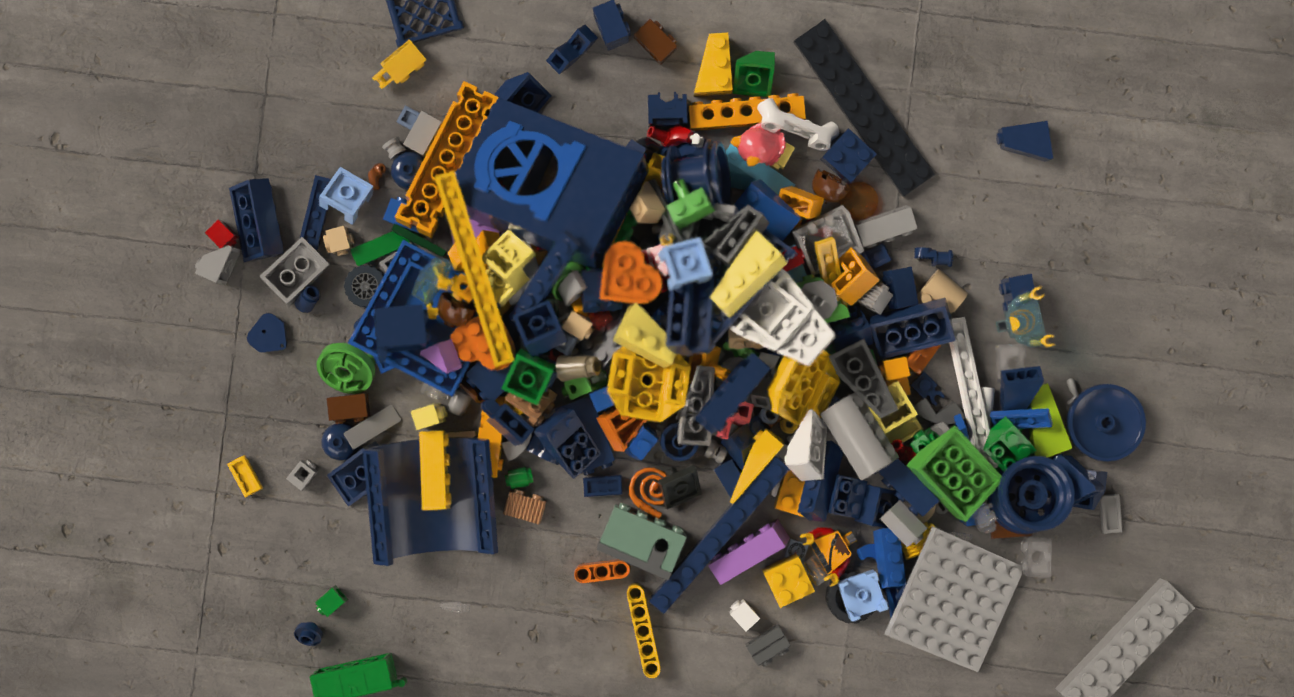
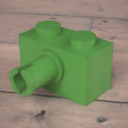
(689, 206)

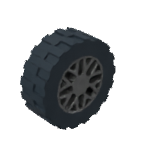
(362, 284)

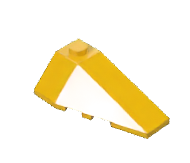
(761, 453)

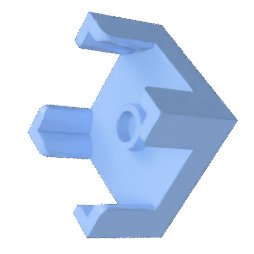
(346, 194)
(685, 263)
(862, 594)

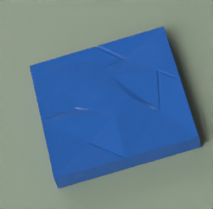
(395, 291)

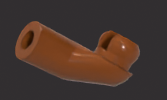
(375, 174)

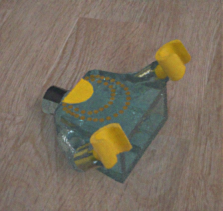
(430, 281)
(1025, 321)

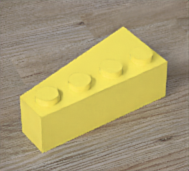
(747, 274)

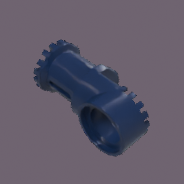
(936, 257)

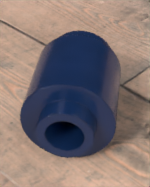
(307, 299)

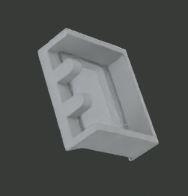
(833, 224)

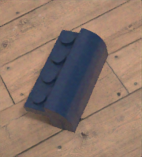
(691, 318)

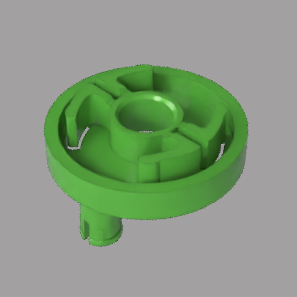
(354, 360)

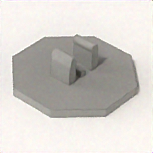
(821, 297)

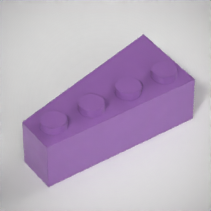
(749, 552)

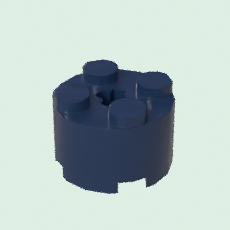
(671, 449)

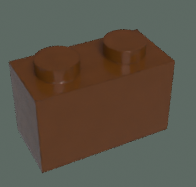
(656, 41)
(348, 407)

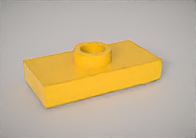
(245, 476)

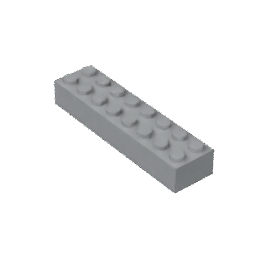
(1128, 643)

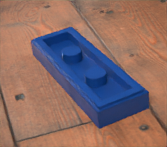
(1024, 418)

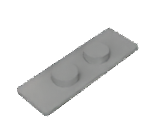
(372, 426)

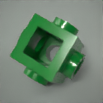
(922, 439)

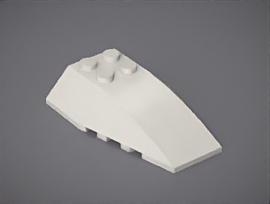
(783, 321)

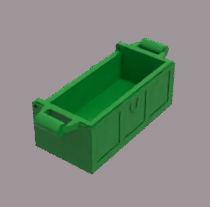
(356, 677)

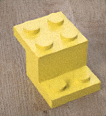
(505, 266)
(901, 423)

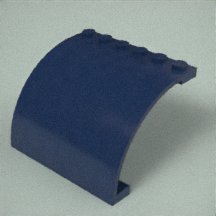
(395, 501)

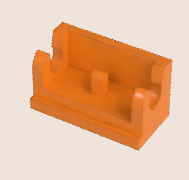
(919, 359)

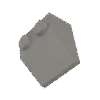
(218, 264)

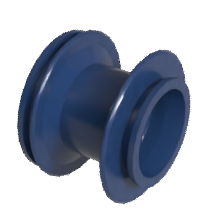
(704, 171)

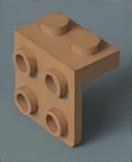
(535, 412)

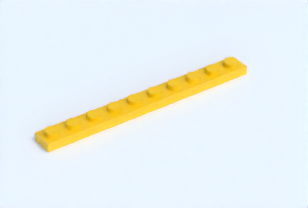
(474, 268)

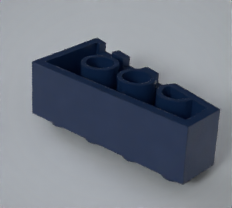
(732, 393)

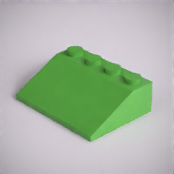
(955, 473)

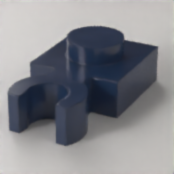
(925, 386)

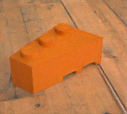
(619, 428)

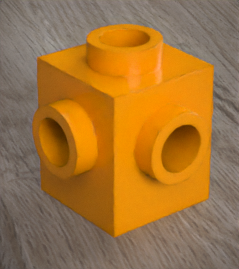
(459, 294)

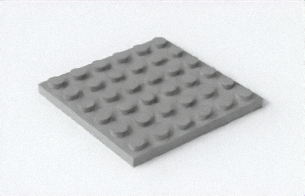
(954, 600)

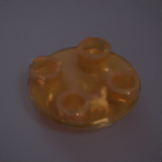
(860, 201)

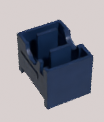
(667, 114)

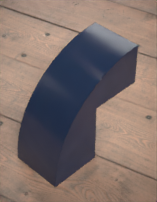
(572, 50)

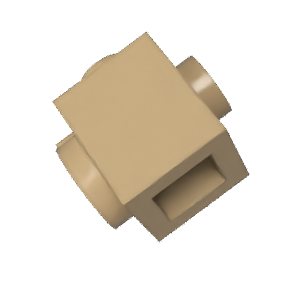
(338, 240)

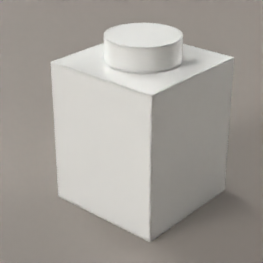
(744, 614)

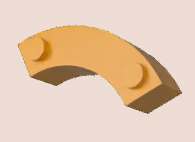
(487, 431)

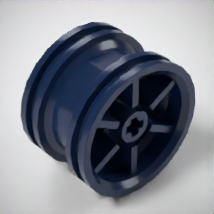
(1052, 479)

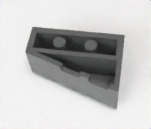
(731, 238)

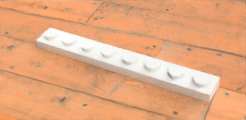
(970, 387)

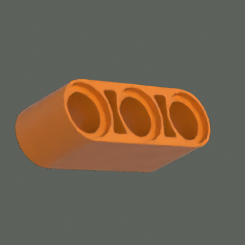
(594, 576)

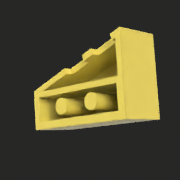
(643, 336)

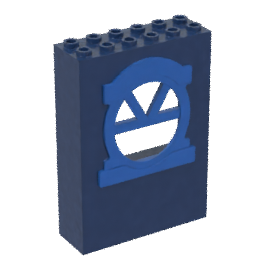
(587, 198)

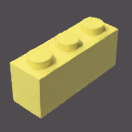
(429, 415)

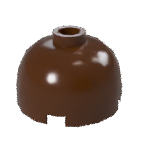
(829, 187)
(455, 312)

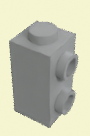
(904, 524)

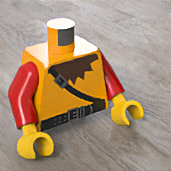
(831, 550)

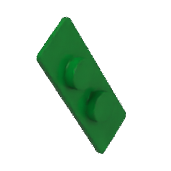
(376, 248)

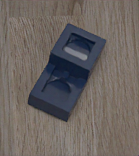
(877, 256)

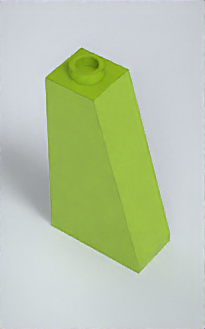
(1052, 439)

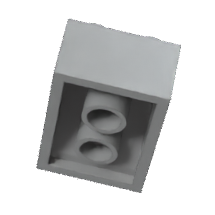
(294, 271)

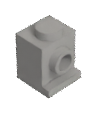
(298, 479)

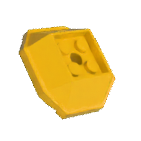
(803, 387)
(651, 402)

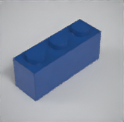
(889, 559)

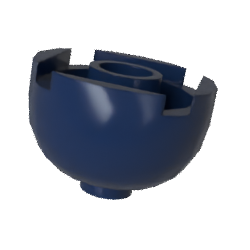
(405, 168)
(335, 443)

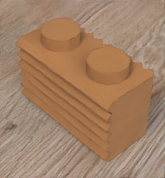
(525, 506)

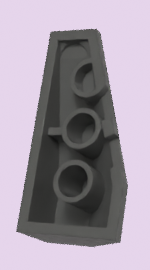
(859, 371)

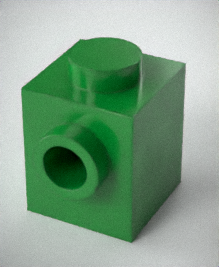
(330, 601)

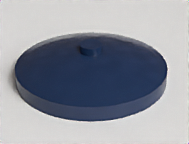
(1106, 422)

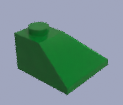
(754, 74)

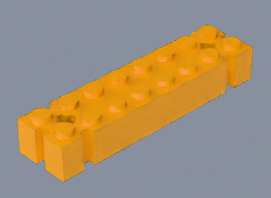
(444, 156)

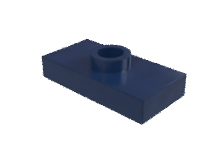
(602, 485)

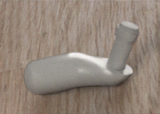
(1073, 389)

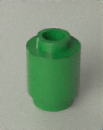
(519, 477)

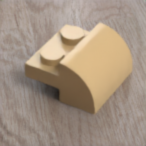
(940, 287)

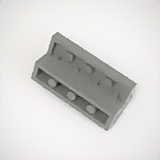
(859, 435)

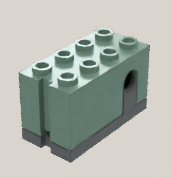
(633, 537)

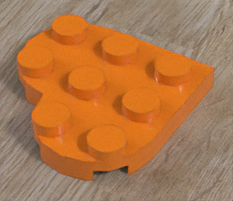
(627, 276)
(472, 344)

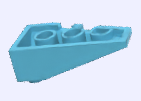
(743, 175)

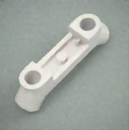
(774, 119)

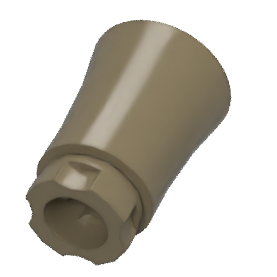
(577, 367)

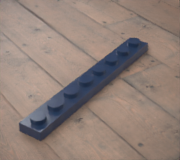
(544, 279)

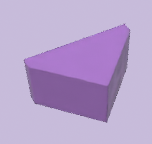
(443, 356)

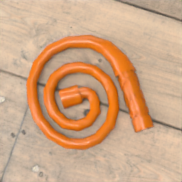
(654, 485)

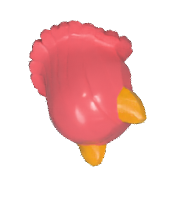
(760, 145)

